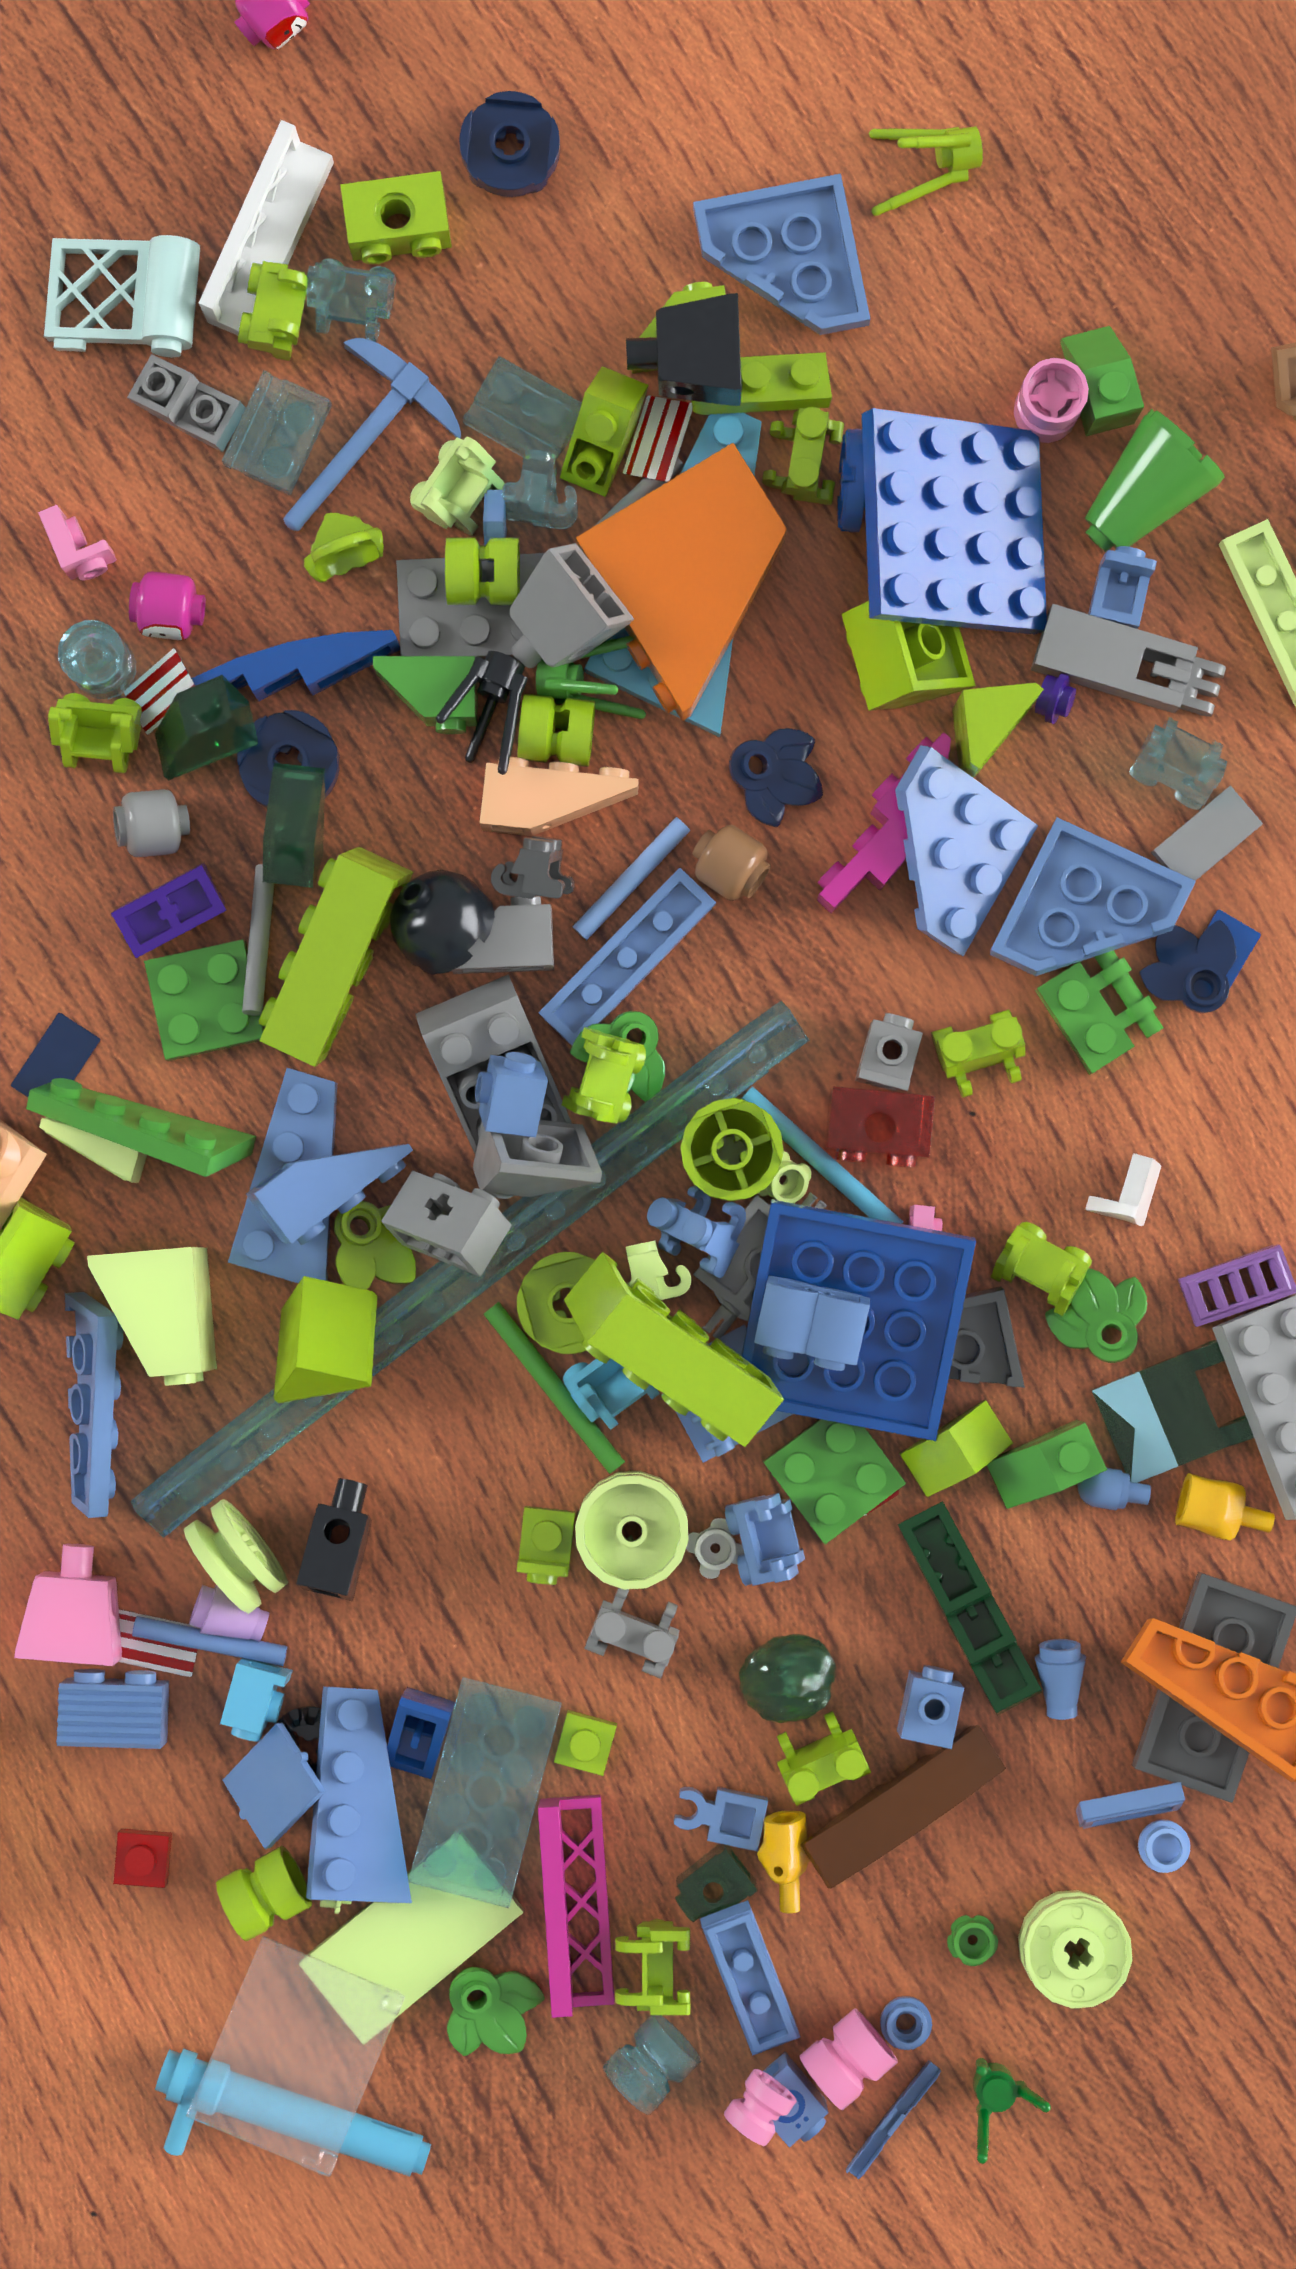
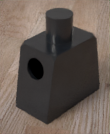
(694, 351)
(336, 1567)

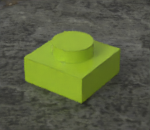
(585, 1742)

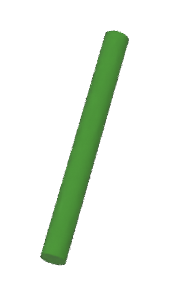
(553, 1387)

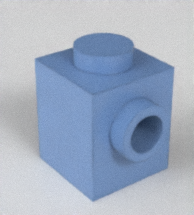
(511, 1094)
(930, 1707)

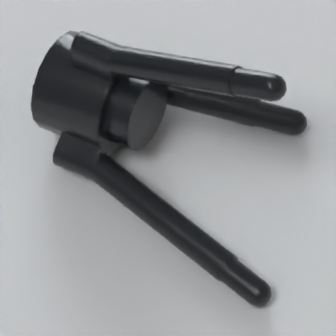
(498, 678)

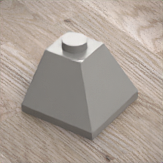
(536, 1166)

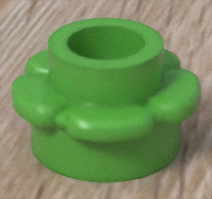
(975, 1953)

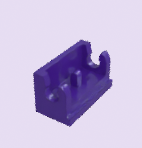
(169, 910)

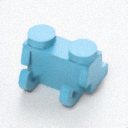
(603, 1390)

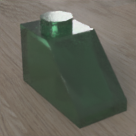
(204, 727)
(294, 825)

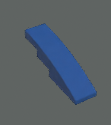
(316, 660)

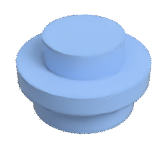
(1164, 1846)

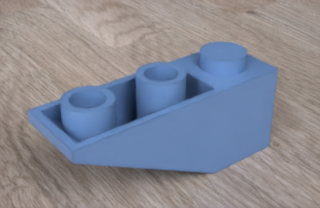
(309, 1190)

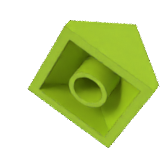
(986, 719)
(325, 1340)

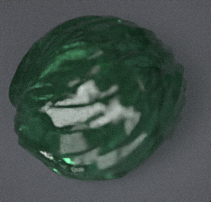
(788, 1678)

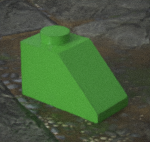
(1111, 378)
(427, 684)
(1046, 1464)

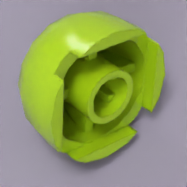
(731, 1149)

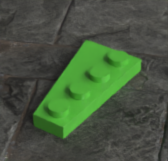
(146, 1129)

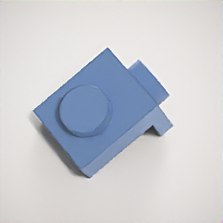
(1122, 586)

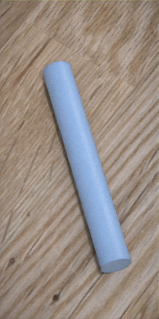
(631, 878)

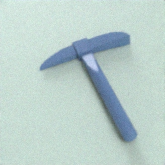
(407, 385)

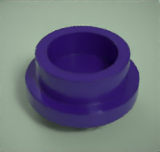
(1055, 698)

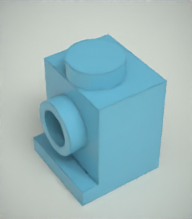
(254, 1698)

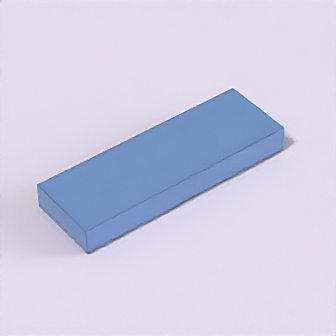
(750, 1977)

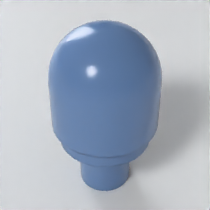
(1113, 1490)

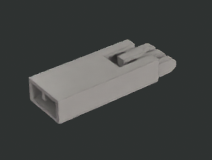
(1109, 657)

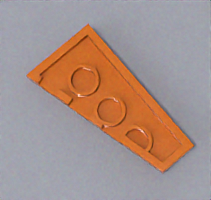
(1223, 1688)

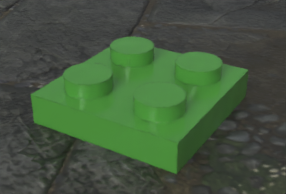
(201, 1000)
(834, 1475)

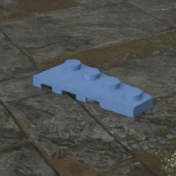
(298, 1131)
(356, 1821)

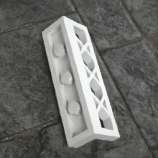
(266, 224)

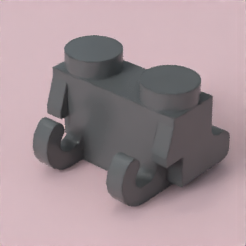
(537, 871)

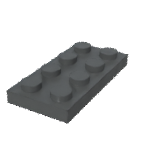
(1176, 1741)

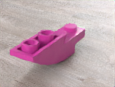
(878, 850)

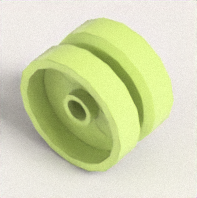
(628, 1561)

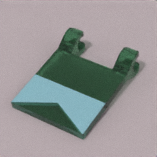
(1163, 1417)

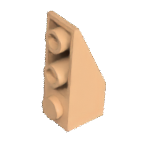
(539, 799)

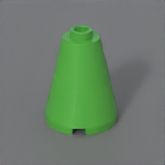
(1150, 483)

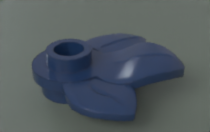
(783, 777)
(1188, 959)

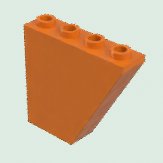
(688, 570)

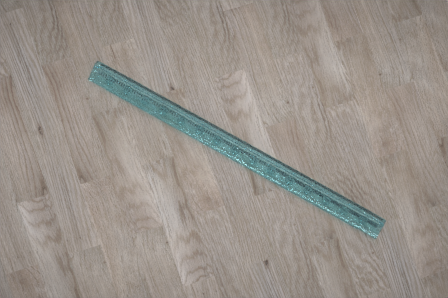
(447, 1289)

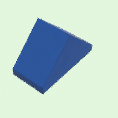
(418, 1732)

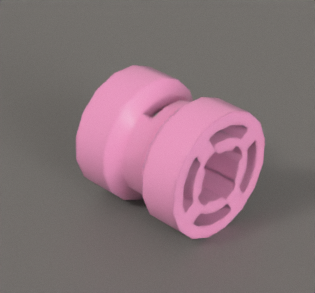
(763, 2102)

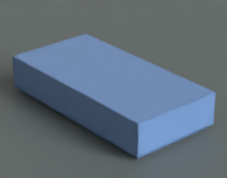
(1130, 1805)

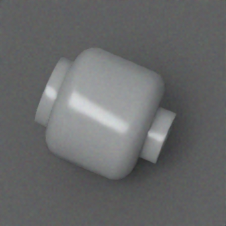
(150, 823)

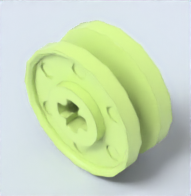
(235, 1556)
(1082, 1979)

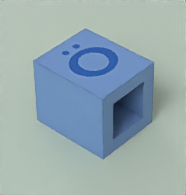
(810, 2109)

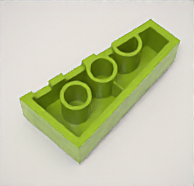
(331, 954)
(670, 1354)

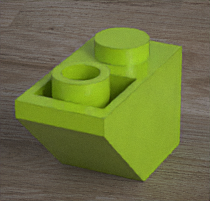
(603, 430)

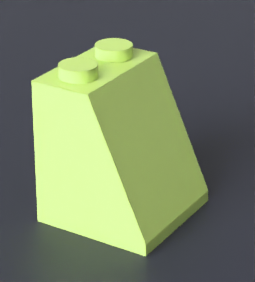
(162, 1308)

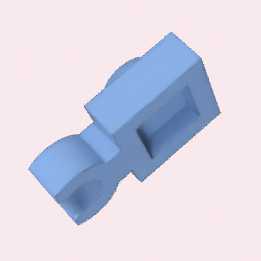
(732, 1818)

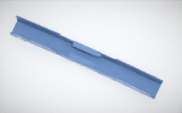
(892, 2119)

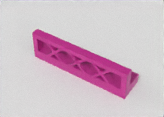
(556, 1909)

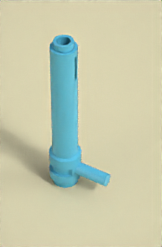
(365, 2140)

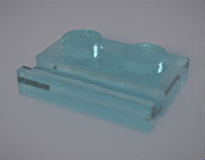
(522, 411)
(277, 432)

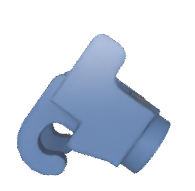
(693, 1228)
(766, 1538)

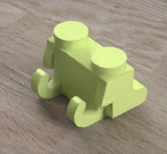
(456, 485)
(650, 1269)

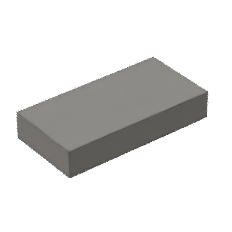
(1208, 835)

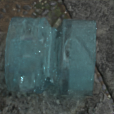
(97, 659)
(644, 2069)

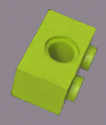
(374, 201)

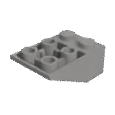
(466, 1033)

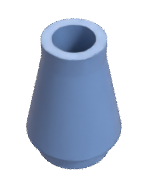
(1060, 1674)

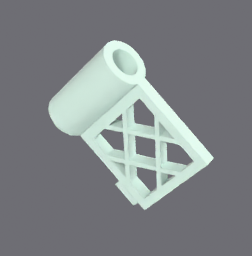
(162, 298)

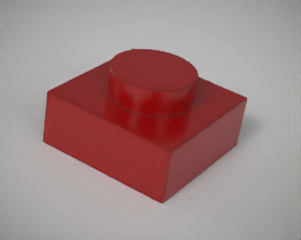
(142, 1858)

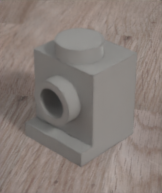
(883, 1072)

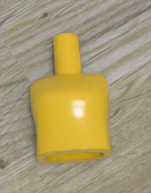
(1218, 1508)
(784, 1856)

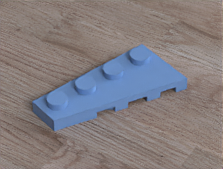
(93, 1402)

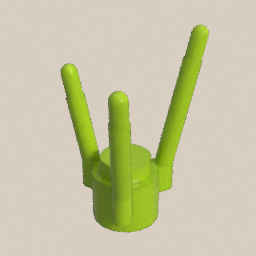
(954, 150)

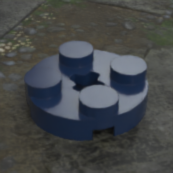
(490, 123)
(282, 734)

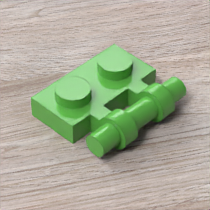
(1087, 1019)

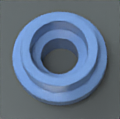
(911, 2037)

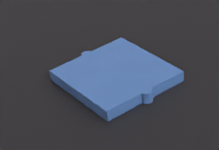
(273, 1785)

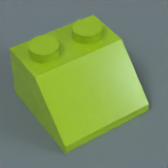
(905, 660)
(28, 1248)

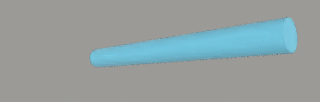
(823, 1162)

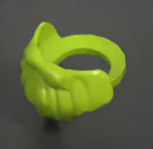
(342, 545)

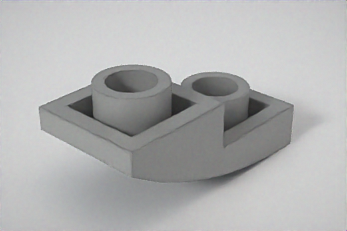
(186, 403)

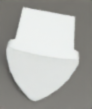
(1135, 1193)

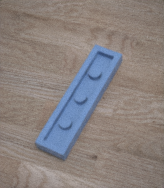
(628, 956)

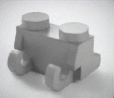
(634, 1634)

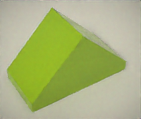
(959, 1450)

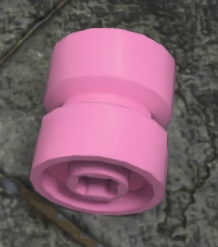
(1051, 399)
(848, 2059)

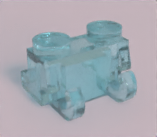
(350, 295)
(535, 495)
(1180, 763)

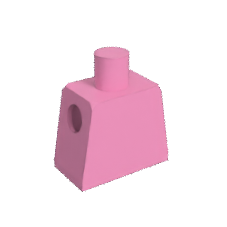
(72, 1614)

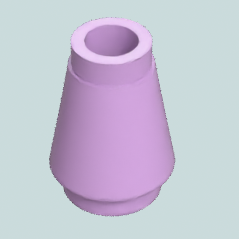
(221, 1617)

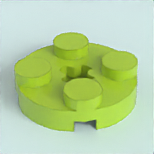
(536, 1299)

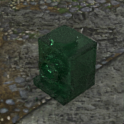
(717, 1866)

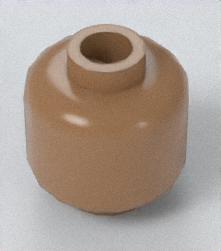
(731, 862)

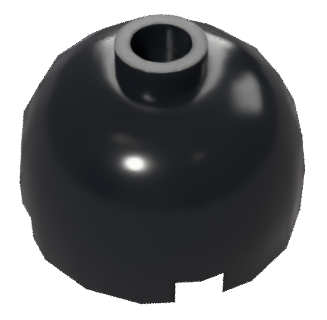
(440, 920)

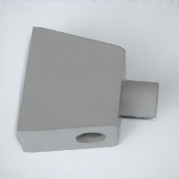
(565, 610)

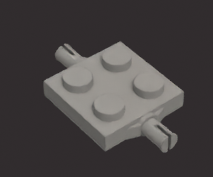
(738, 1284)

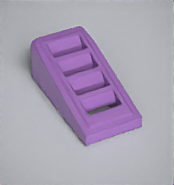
(1278, 1266)

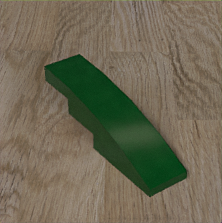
(969, 1608)

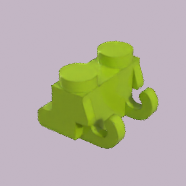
(276, 309)
(806, 456)
(95, 730)
(980, 1048)
(606, 1077)
(1042, 1265)
(821, 1762)
(656, 1968)

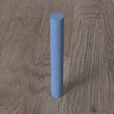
(191, 1638)

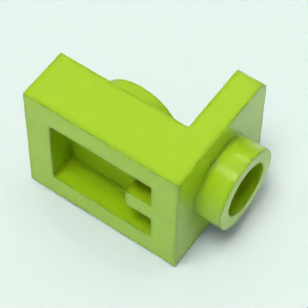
(545, 1544)

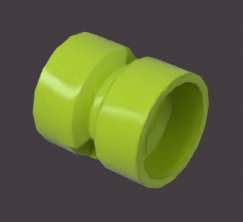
(464, 571)
(537, 730)
(256, 1896)

